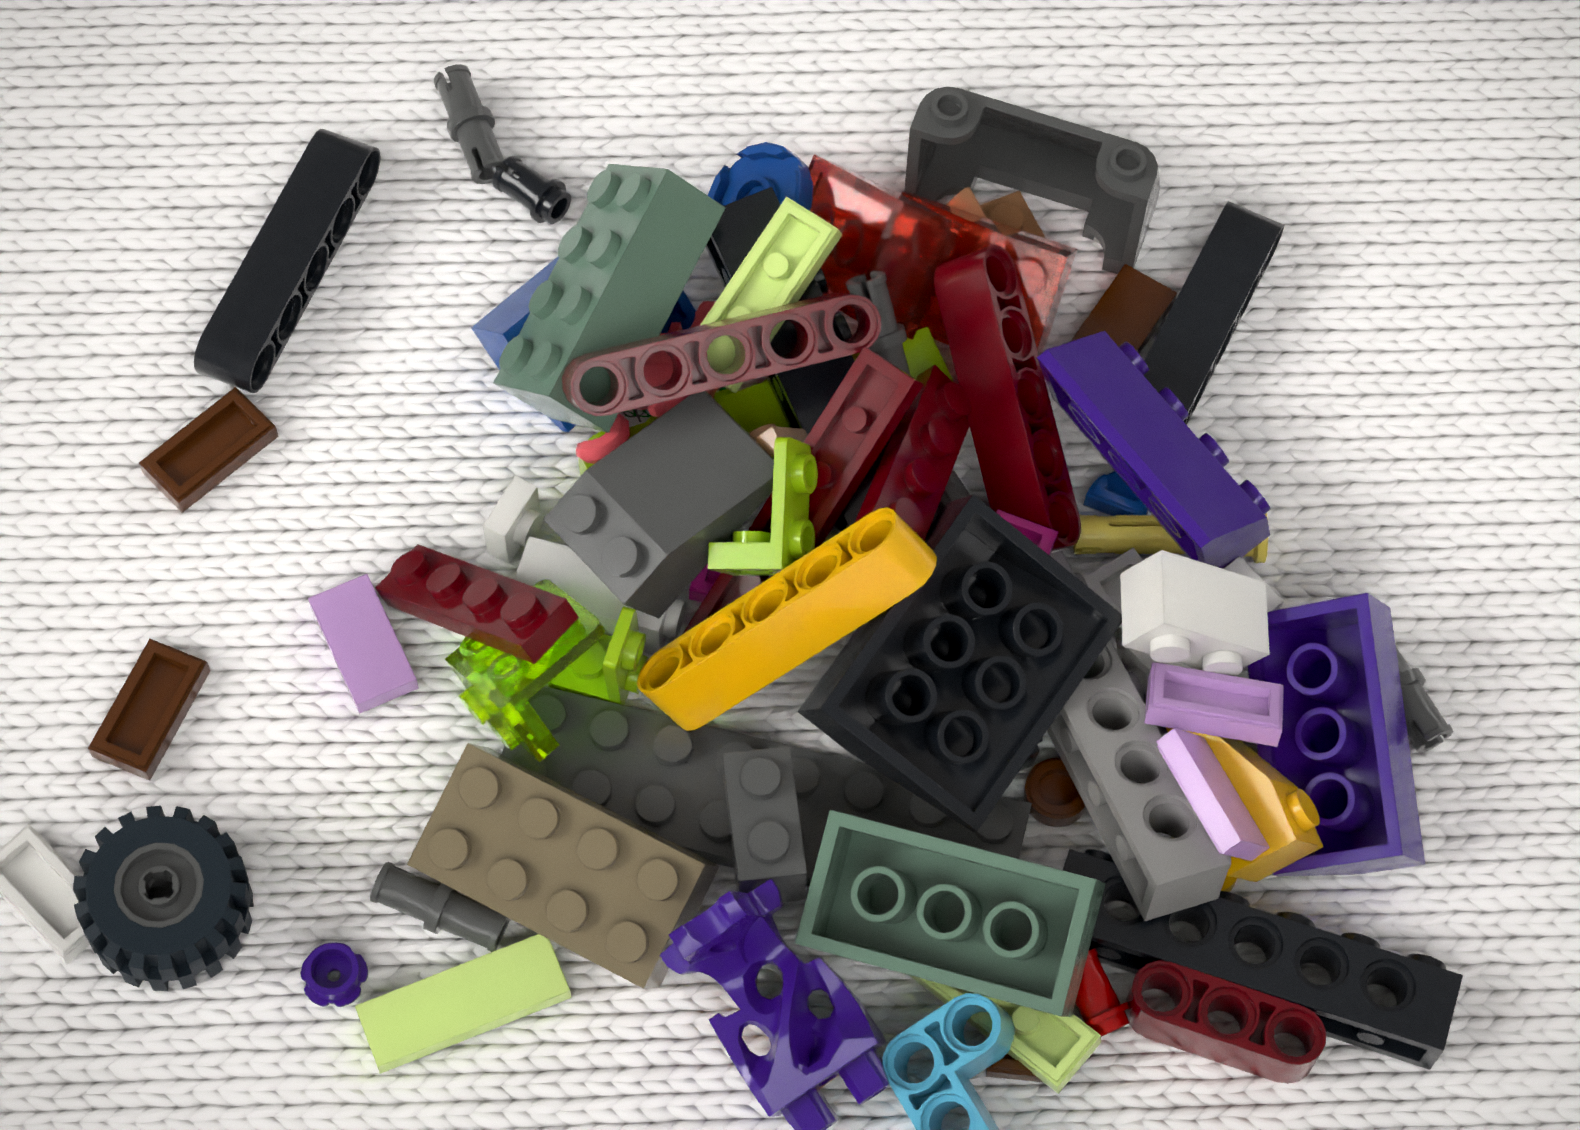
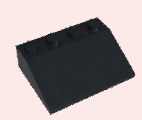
(967, 667)

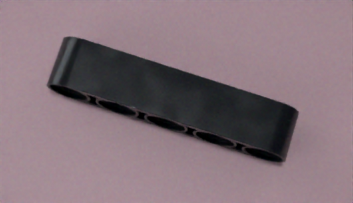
(287, 261)
(1212, 303)

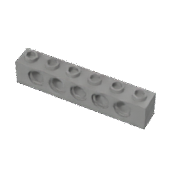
(1157, 870)

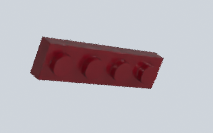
(921, 453)
(477, 603)

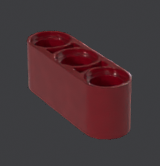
(1256, 1012)

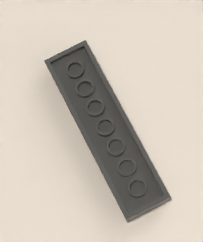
(675, 783)

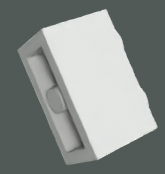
(1194, 614)

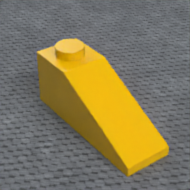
(1276, 805)

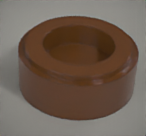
(1053, 794)

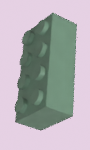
(610, 285)
(950, 913)

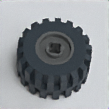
(163, 898)

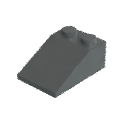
(661, 498)

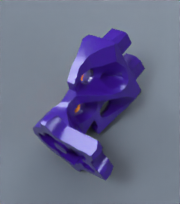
(806, 1052)

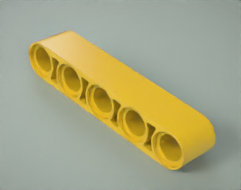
(787, 619)

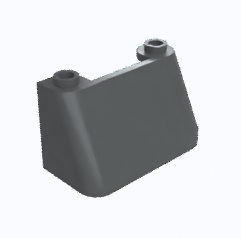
(975, 136)

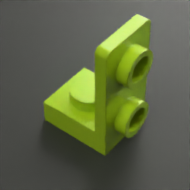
(791, 531)
(610, 666)

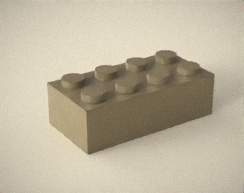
(562, 865)

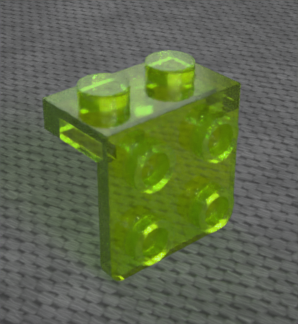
(502, 683)

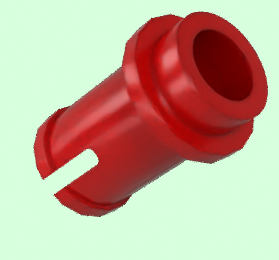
(1098, 1000)

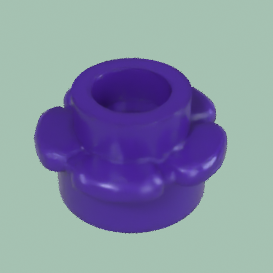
(331, 958)

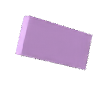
(363, 643)
(1214, 704)
(1211, 795)

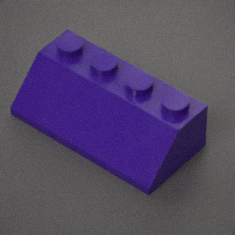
(1154, 450)
(1344, 733)

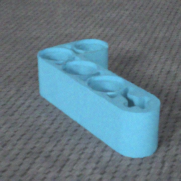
(953, 1062)

